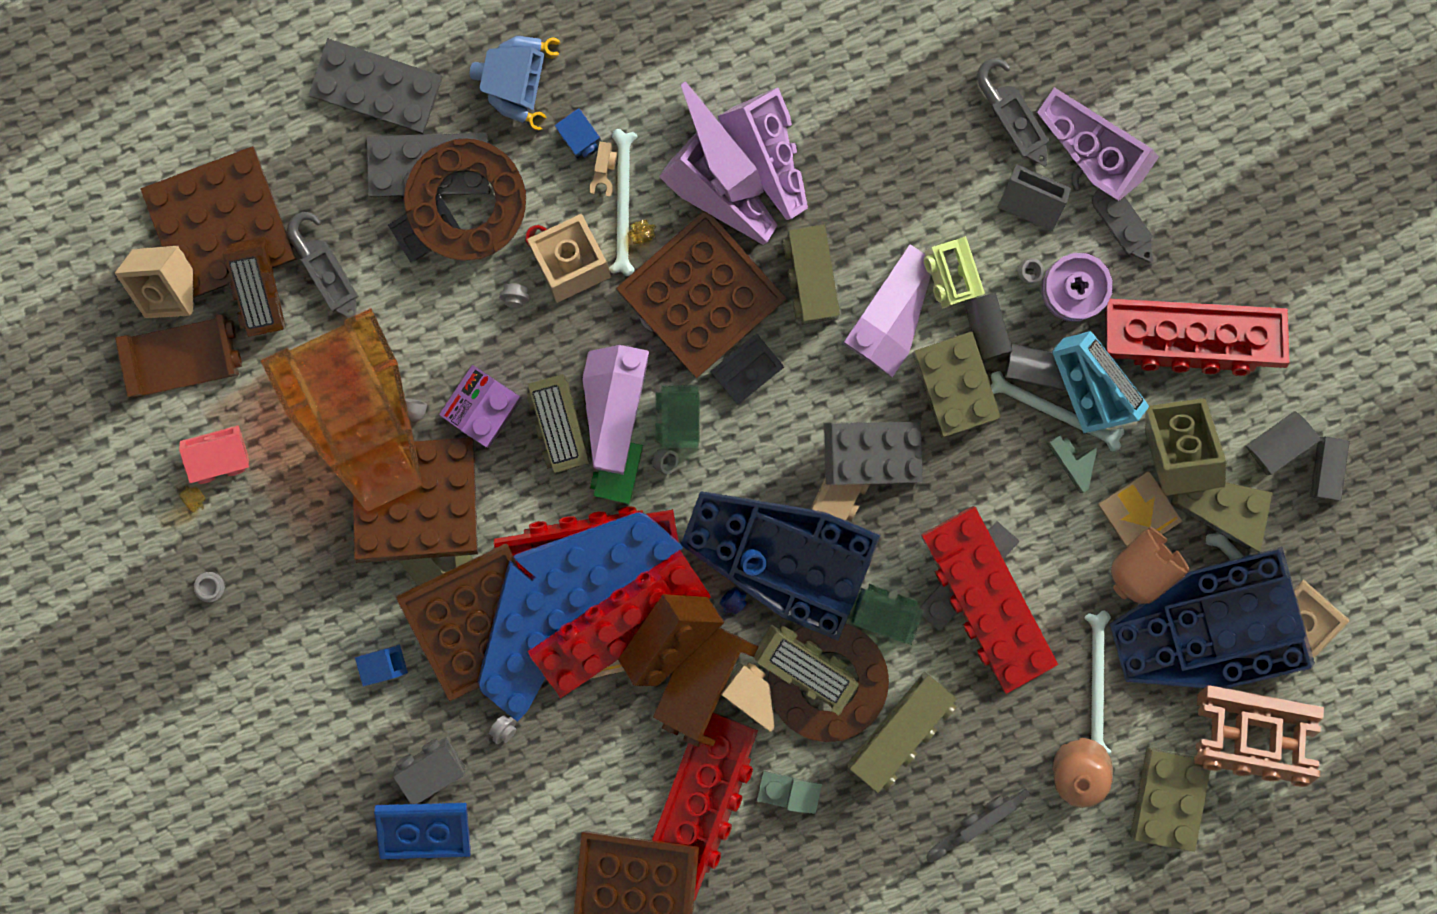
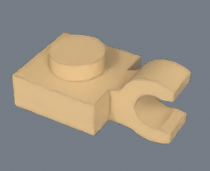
(605, 161)

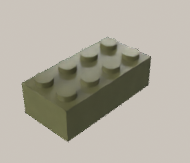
(901, 732)

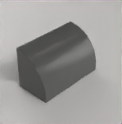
(1034, 197)
(988, 326)
(1033, 367)
(1282, 443)
(1329, 468)

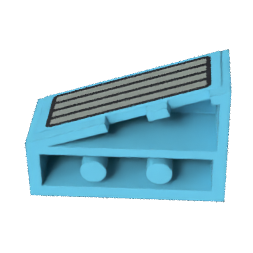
(1096, 384)

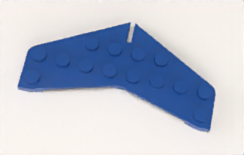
(564, 584)

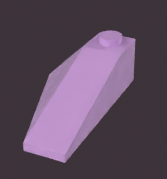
(762, 135)
(1101, 149)
(690, 179)
(891, 319)
(612, 397)

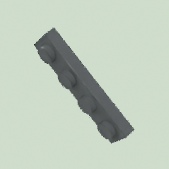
(937, 606)

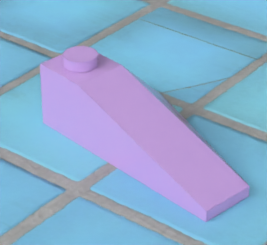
(729, 166)

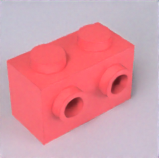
(214, 455)

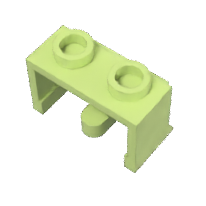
(943, 285)

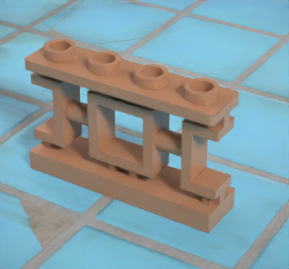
(1264, 713)

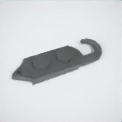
(1014, 115)
(1121, 221)
(323, 268)
(975, 825)

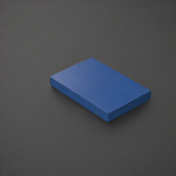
(422, 830)

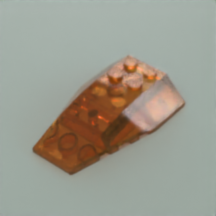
(351, 408)

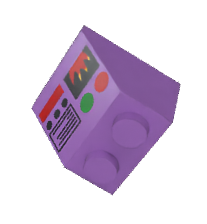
(480, 406)

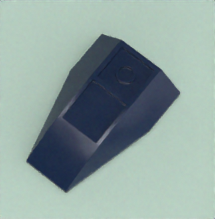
(810, 556)

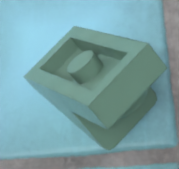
(1077, 469)
(789, 792)

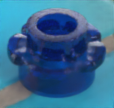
(733, 601)

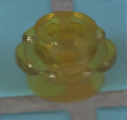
(641, 232)
(192, 498)

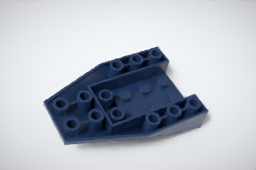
(1217, 627)

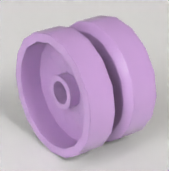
(1094, 284)

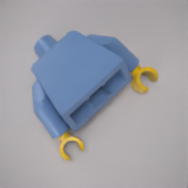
(513, 76)

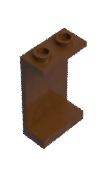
(178, 356)
(699, 684)

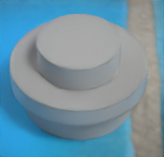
(514, 295)
(209, 587)
(503, 729)

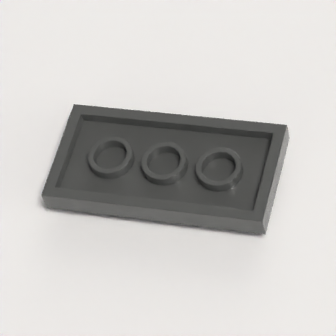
(375, 86)
(394, 156)
(873, 453)

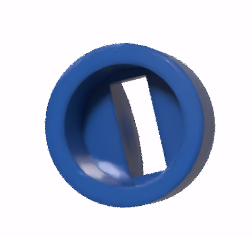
(751, 566)

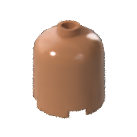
(1147, 568)
(1082, 772)

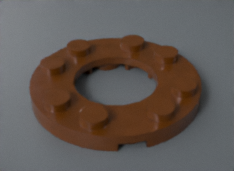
(475, 157)
(859, 712)

